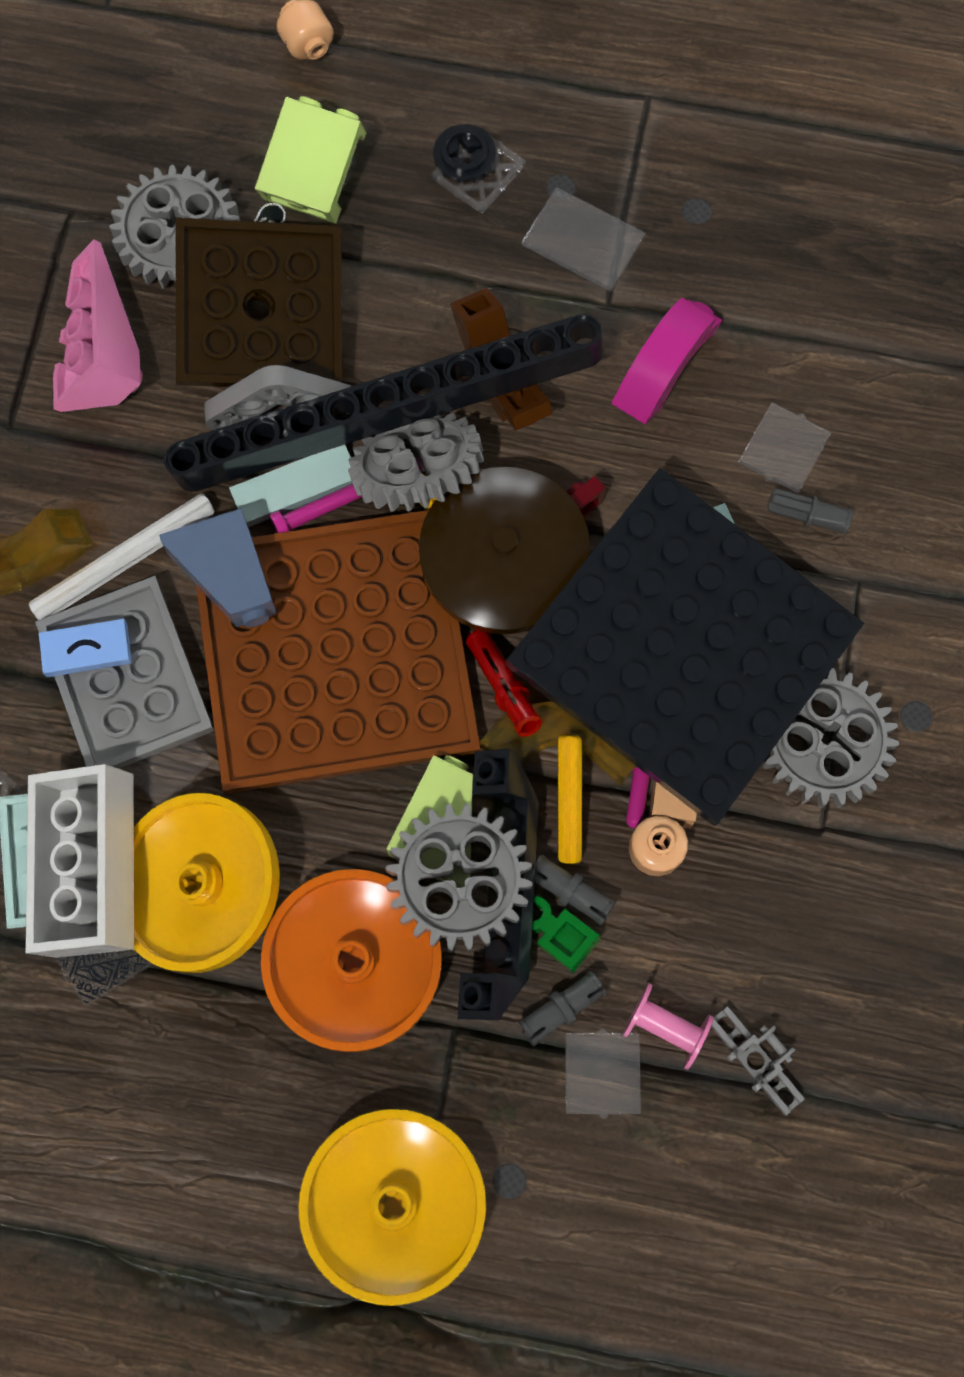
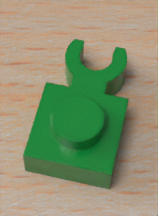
(564, 937)

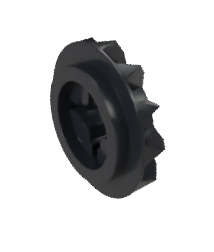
(475, 142)

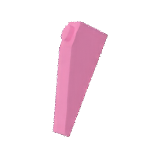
(100, 348)

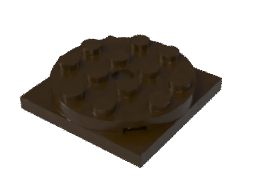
(236, 262)

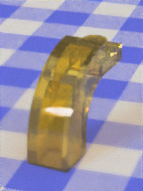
(42, 549)
(556, 723)

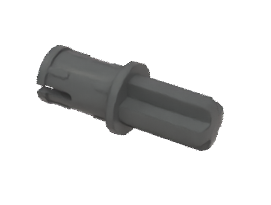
(810, 511)

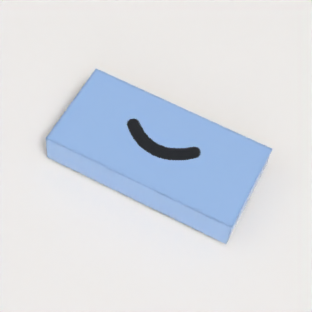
(85, 648)

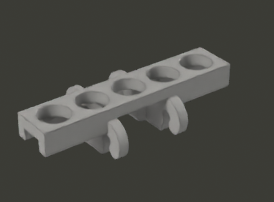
(752, 1045)

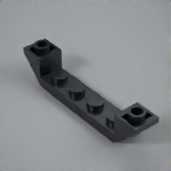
(507, 959)

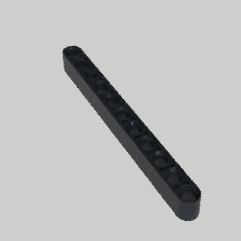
(398, 387)

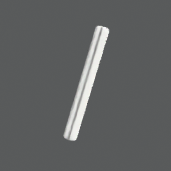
(118, 559)

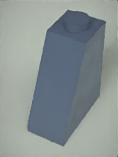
(224, 565)

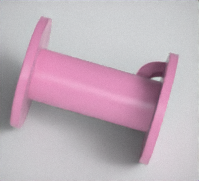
(669, 1026)

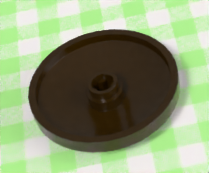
(502, 549)

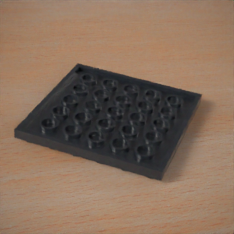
(685, 646)

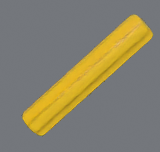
(569, 798)

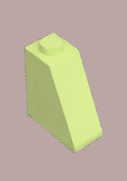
(441, 784)

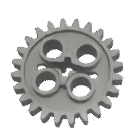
(140, 221)
(390, 474)
(806, 768)
(465, 918)

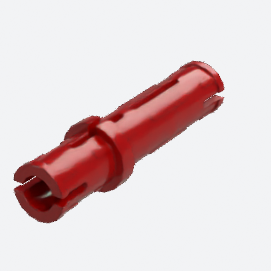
(522, 713)

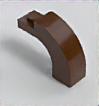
(482, 321)

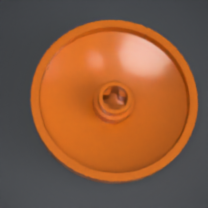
(345, 963)

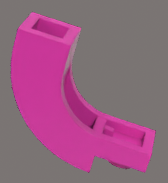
(664, 358)

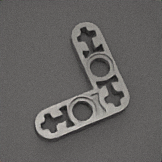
(263, 391)

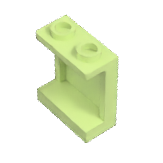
(309, 158)

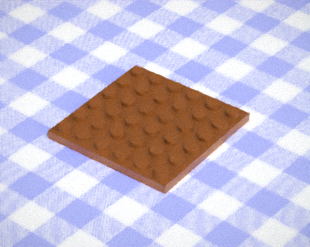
(349, 668)

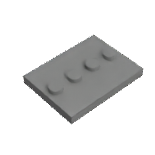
(138, 706)

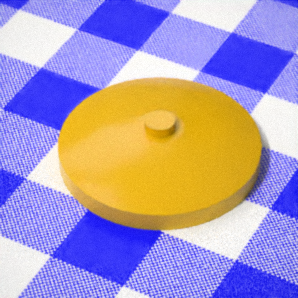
(201, 882)
(392, 1207)

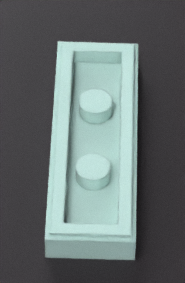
(292, 485)
(14, 857)

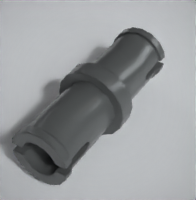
(572, 890)
(562, 1008)

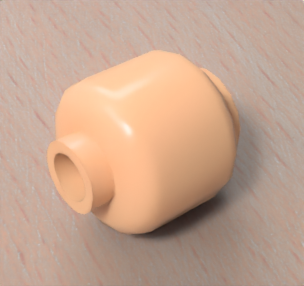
(304, 29)
(647, 856)

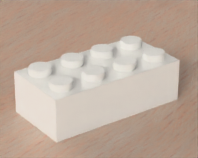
(80, 862)

